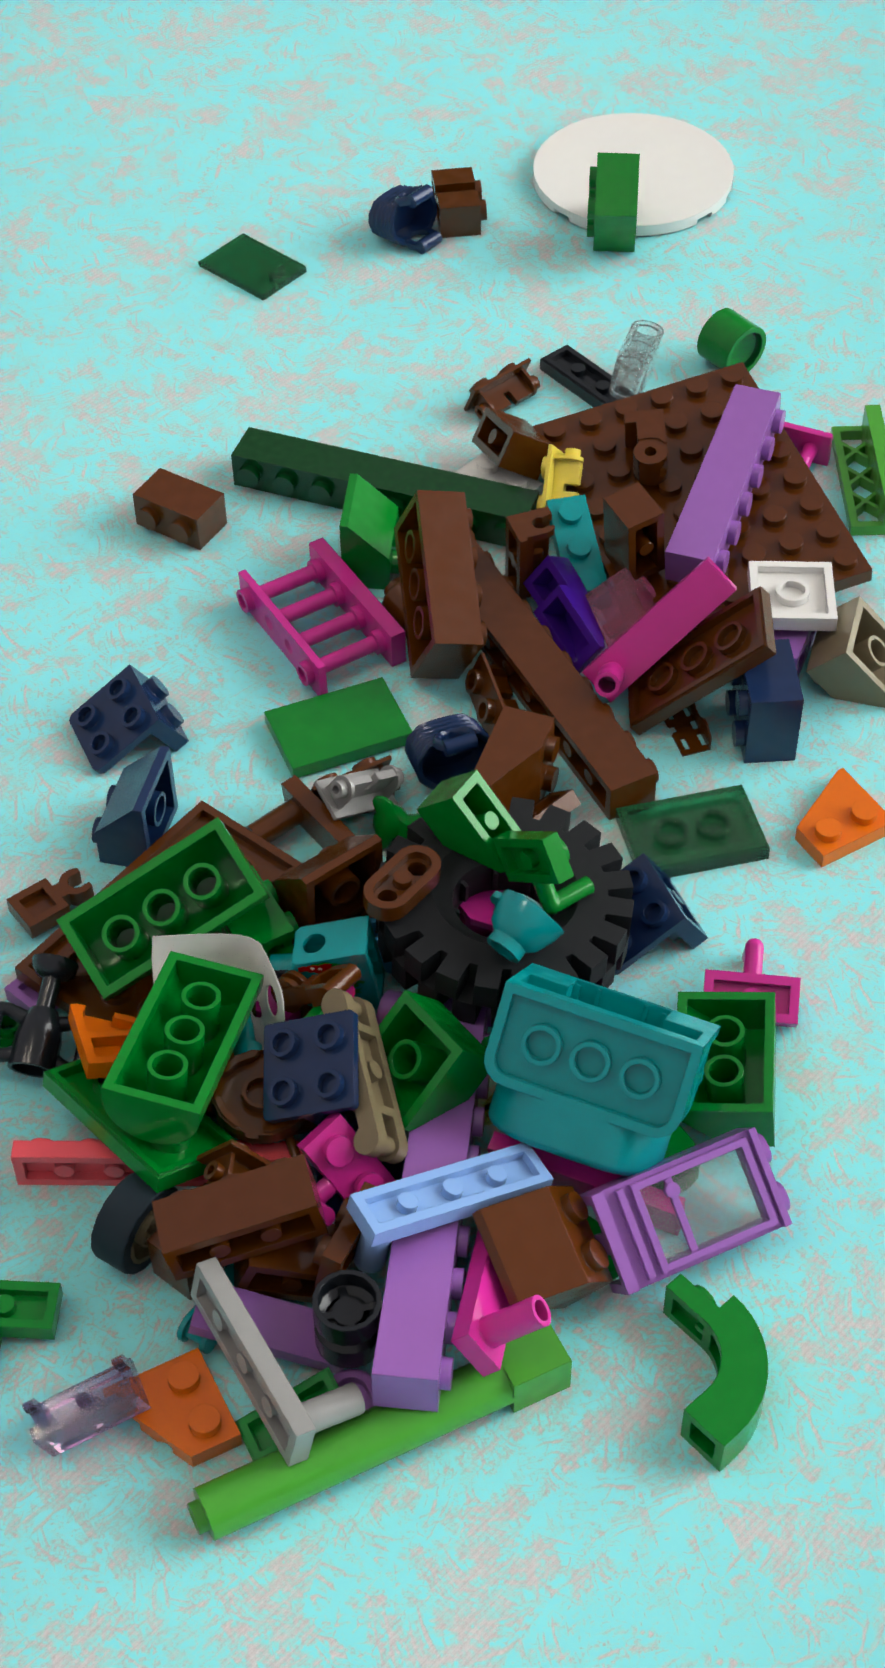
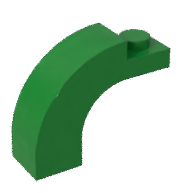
(729, 1410)

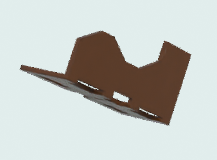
(685, 731)

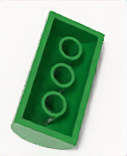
(182, 891)
(179, 1048)

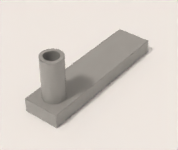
(283, 1414)

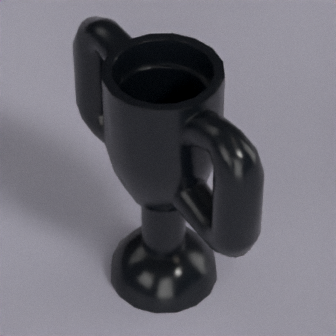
(40, 1028)

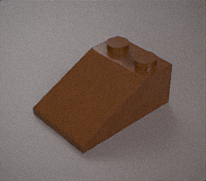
(520, 756)

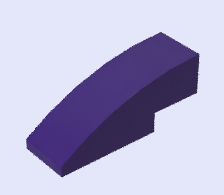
(565, 610)

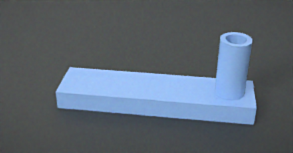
(440, 1198)

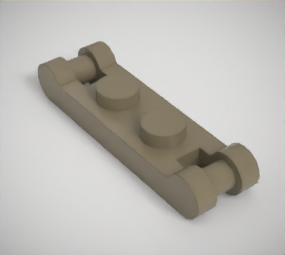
(378, 1113)

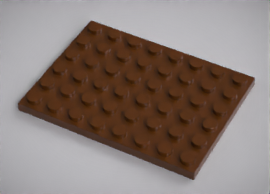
(788, 511)

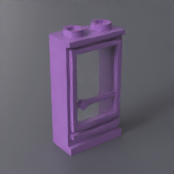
(688, 1208)

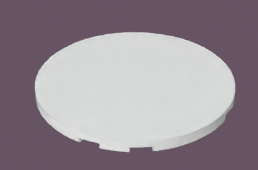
(680, 169)

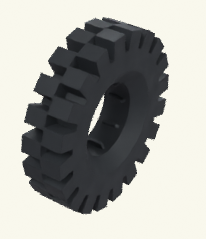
(456, 963)

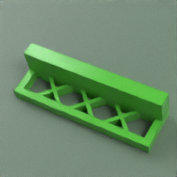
(870, 455)

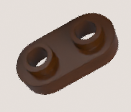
(394, 889)

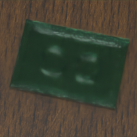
(694, 831)

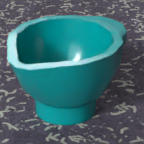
(520, 926)

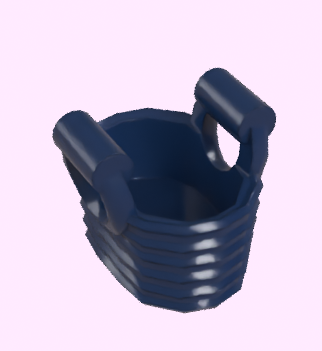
(405, 214)
(445, 748)

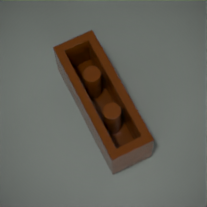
(239, 1216)

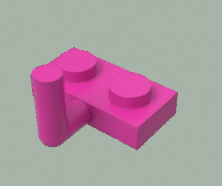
(752, 980)
(343, 1168)

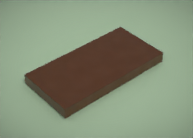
(704, 660)

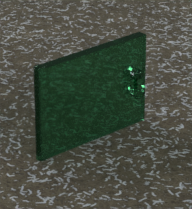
(253, 266)

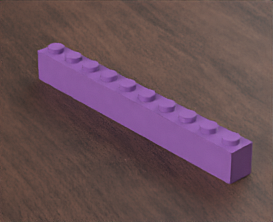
(423, 1267)

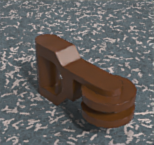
(301, 991)

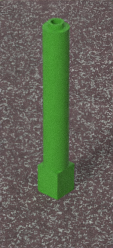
(529, 1372)

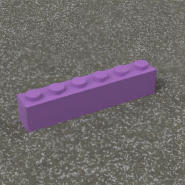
(725, 481)

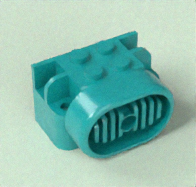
(592, 1070)

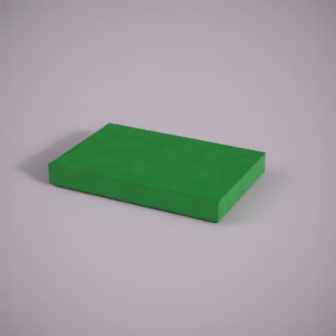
(338, 727)

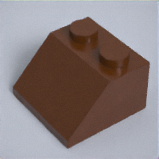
(331, 882)
(544, 1246)

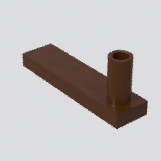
(301, 809)

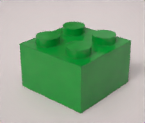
(613, 202)

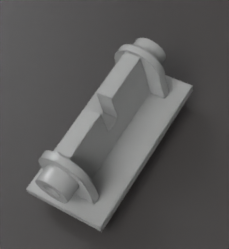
(354, 792)

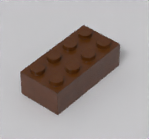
(439, 584)

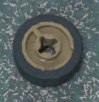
(126, 1225)

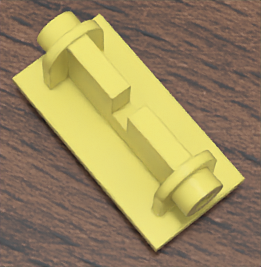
(558, 471)

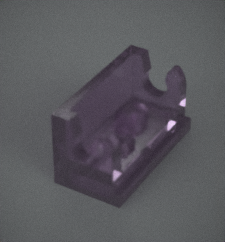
(88, 1407)

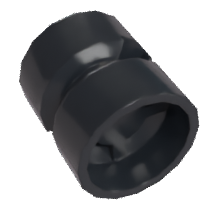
(347, 1318)

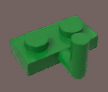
(544, 861)

